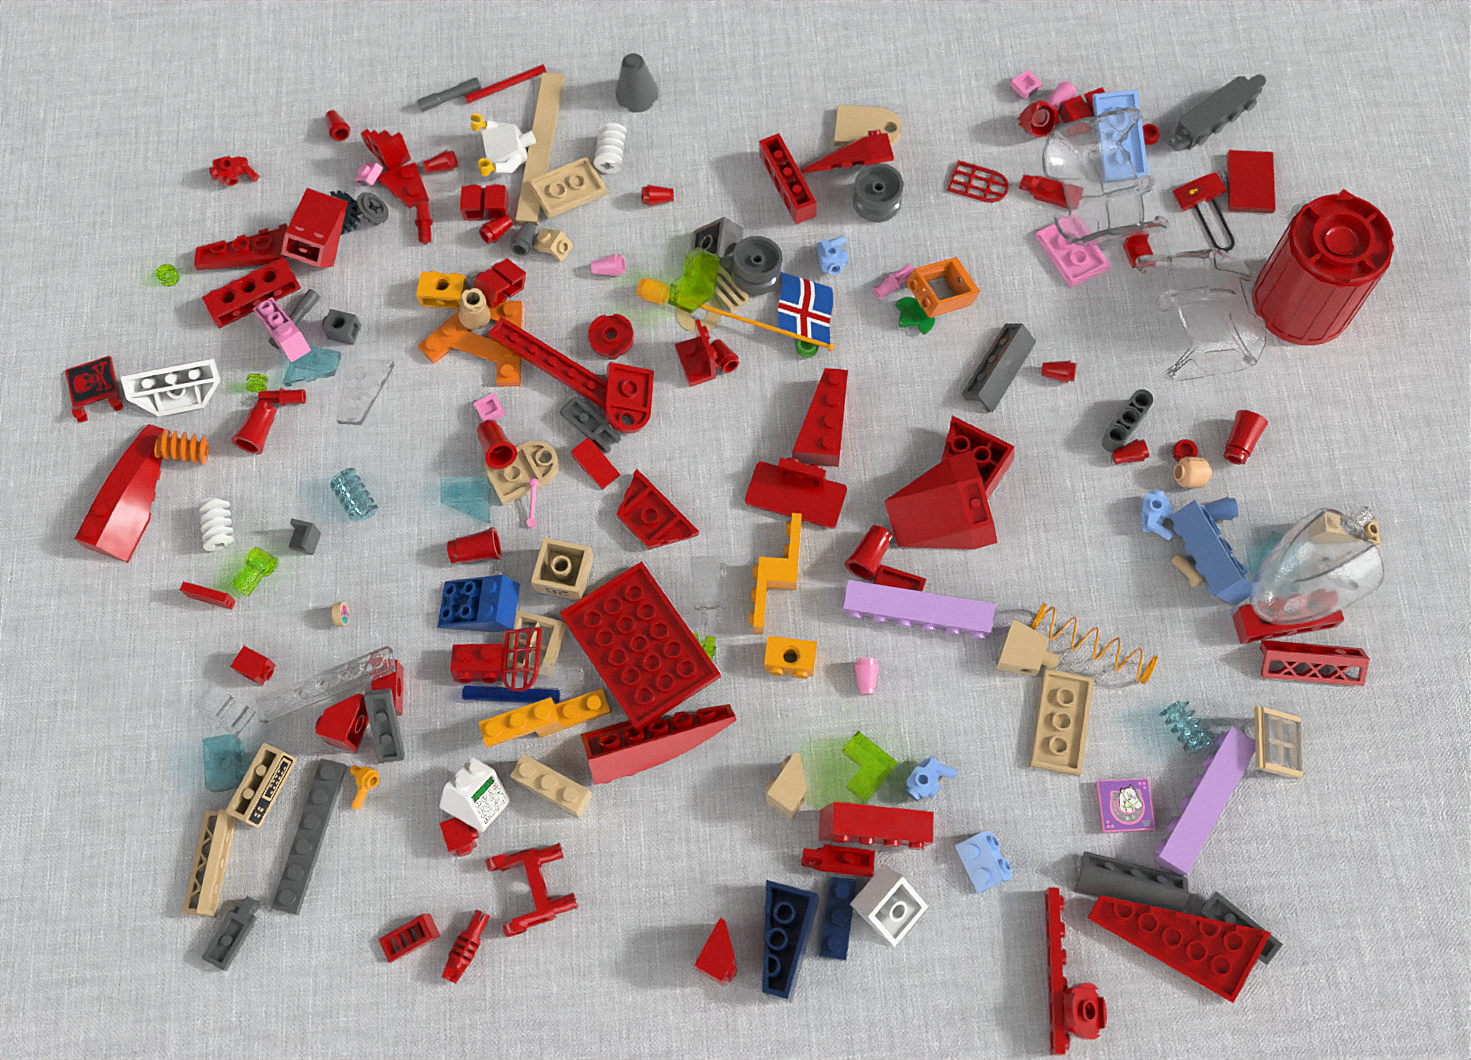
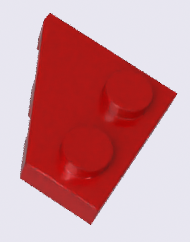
(405, 184)

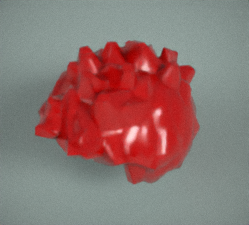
(1039, 118)

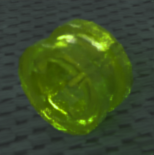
(167, 268)
(256, 382)

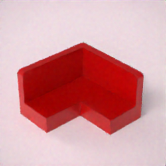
(388, 149)

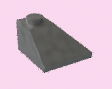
(718, 237)

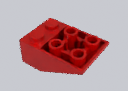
(315, 229)

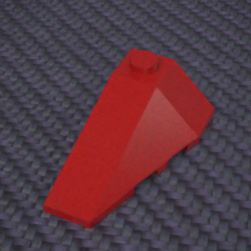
(864, 150)

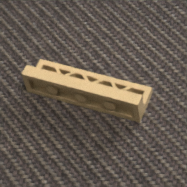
(214, 865)

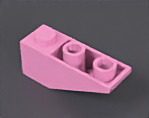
(282, 329)

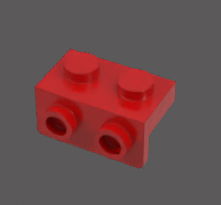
(477, 662)

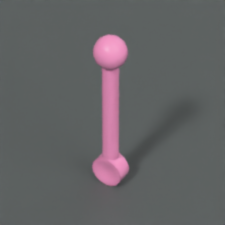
(531, 521)

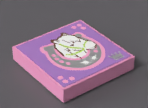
(1125, 805)

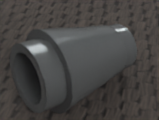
(523, 239)

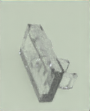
(560, 677)

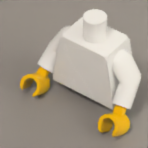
(503, 145)

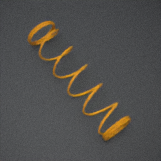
(1149, 669)

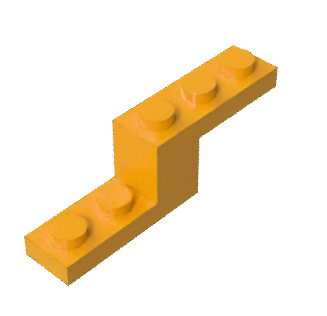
(775, 573)
(544, 717)

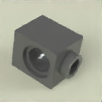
(346, 333)

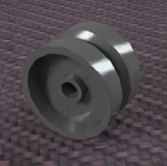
(878, 192)
(756, 265)

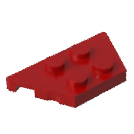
(652, 515)

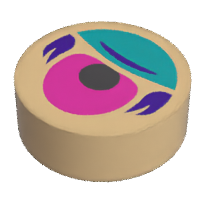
(340, 614)

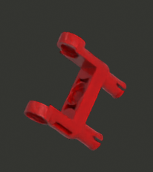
(545, 907)

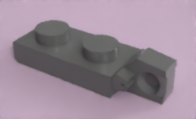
(232, 934)

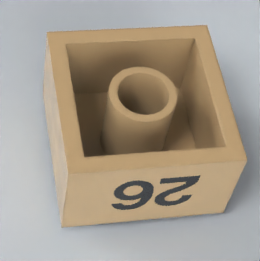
(562, 569)

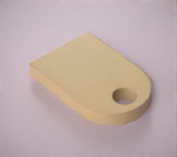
(857, 120)
(514, 480)

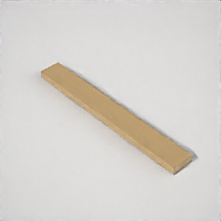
(540, 152)

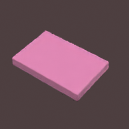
(1073, 261)

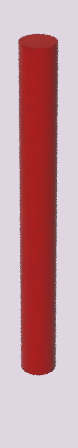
(479, 94)

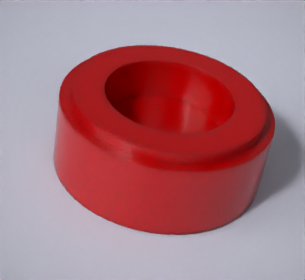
(1184, 448)

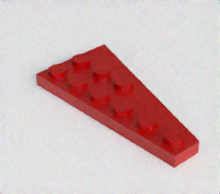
(1199, 947)

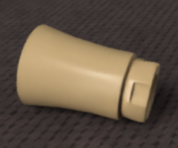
(473, 310)

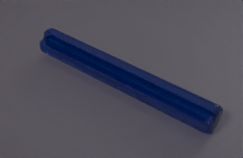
(503, 694)

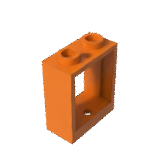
(952, 271)

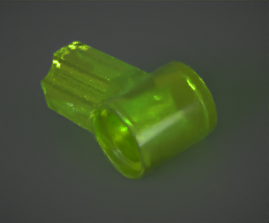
(257, 565)

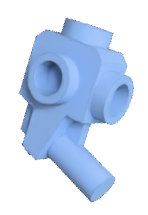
(831, 256)
(1153, 511)
(923, 780)

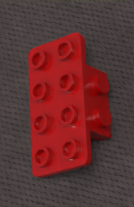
(796, 489)

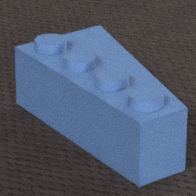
(1212, 554)

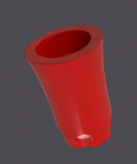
(255, 428)
(1244, 436)
(496, 446)
(475, 547)
(869, 553)

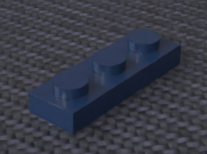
(838, 918)

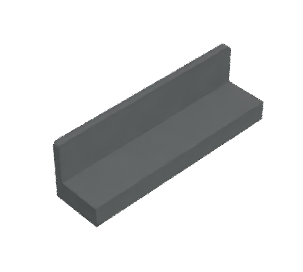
(1000, 365)
(1131, 882)

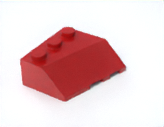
(990, 453)

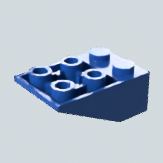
(479, 604)

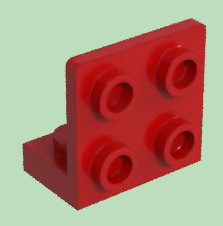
(698, 357)

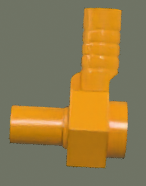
(365, 779)

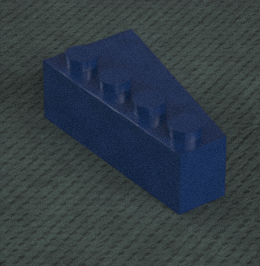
(786, 936)

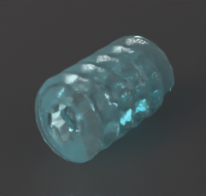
(353, 496)
(1187, 726)

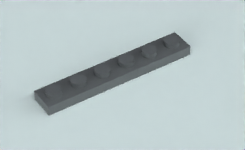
(309, 837)

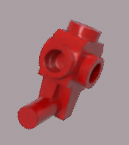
(227, 170)

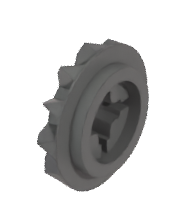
(372, 201)

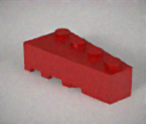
(876, 825)

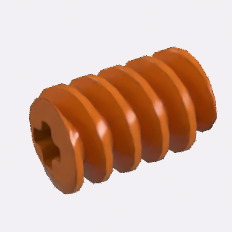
(182, 447)

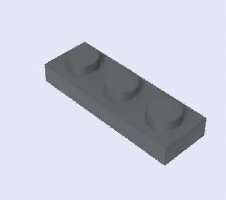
(384, 725)
(1221, 909)

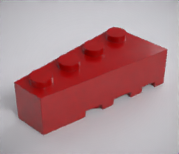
(823, 425)

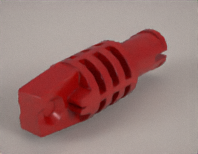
(465, 948)

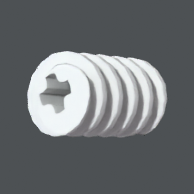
(609, 148)
(215, 523)

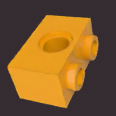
(429, 290)
(779, 647)

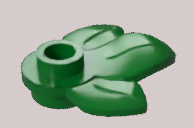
(913, 314)

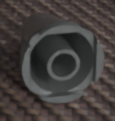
(636, 85)

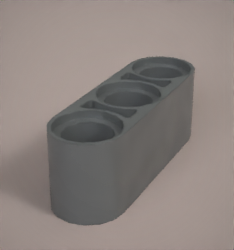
(1130, 411)

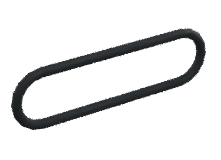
(1224, 223)

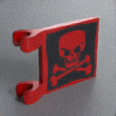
(91, 384)

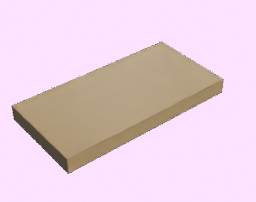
(1061, 722)

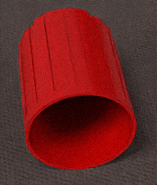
(1323, 269)

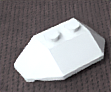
(173, 387)

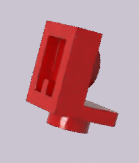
(1136, 246)

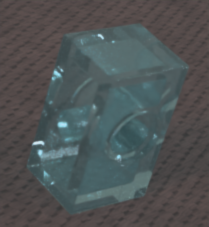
(215, 751)

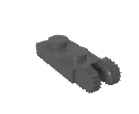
(589, 423)

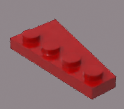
(242, 251)

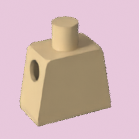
(1025, 651)

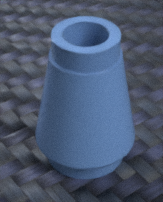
(1223, 509)

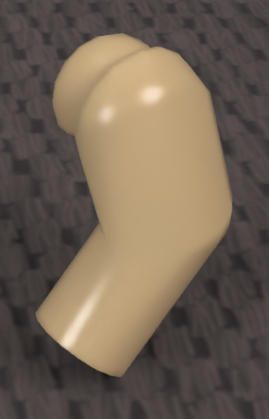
(1188, 569)

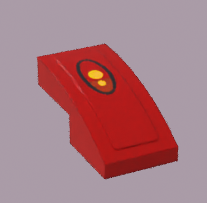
(1198, 190)

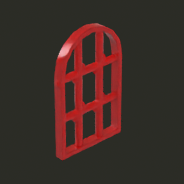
(969, 185)
(516, 650)

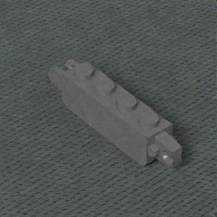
(1216, 111)

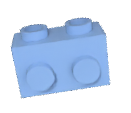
(984, 861)

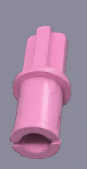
(893, 282)

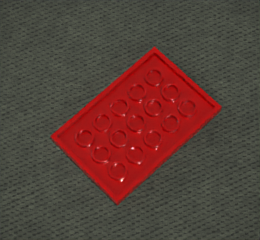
(640, 645)

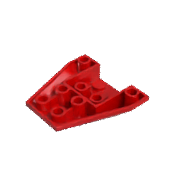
(943, 508)

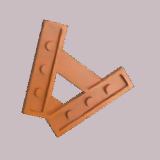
(455, 335)

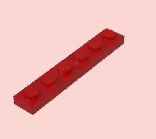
(549, 360)
(1056, 981)

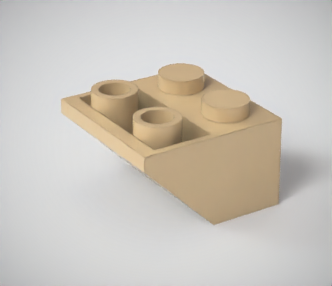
(788, 790)

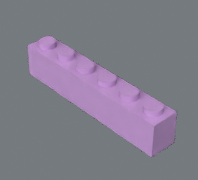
(918, 608)
(1205, 802)

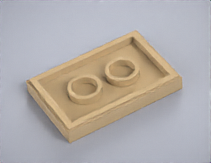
(567, 187)

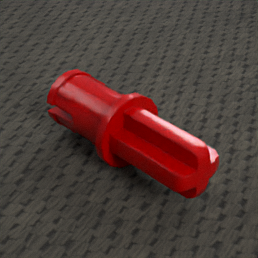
(423, 222)
(283, 396)

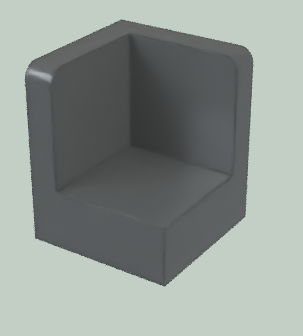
(304, 536)

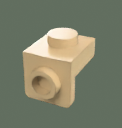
(553, 242)

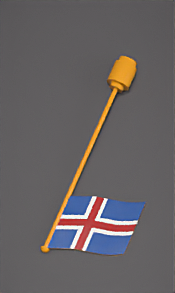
(802, 308)

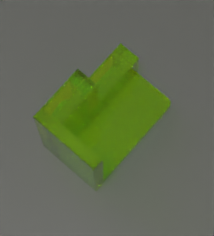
(697, 282)
(874, 764)

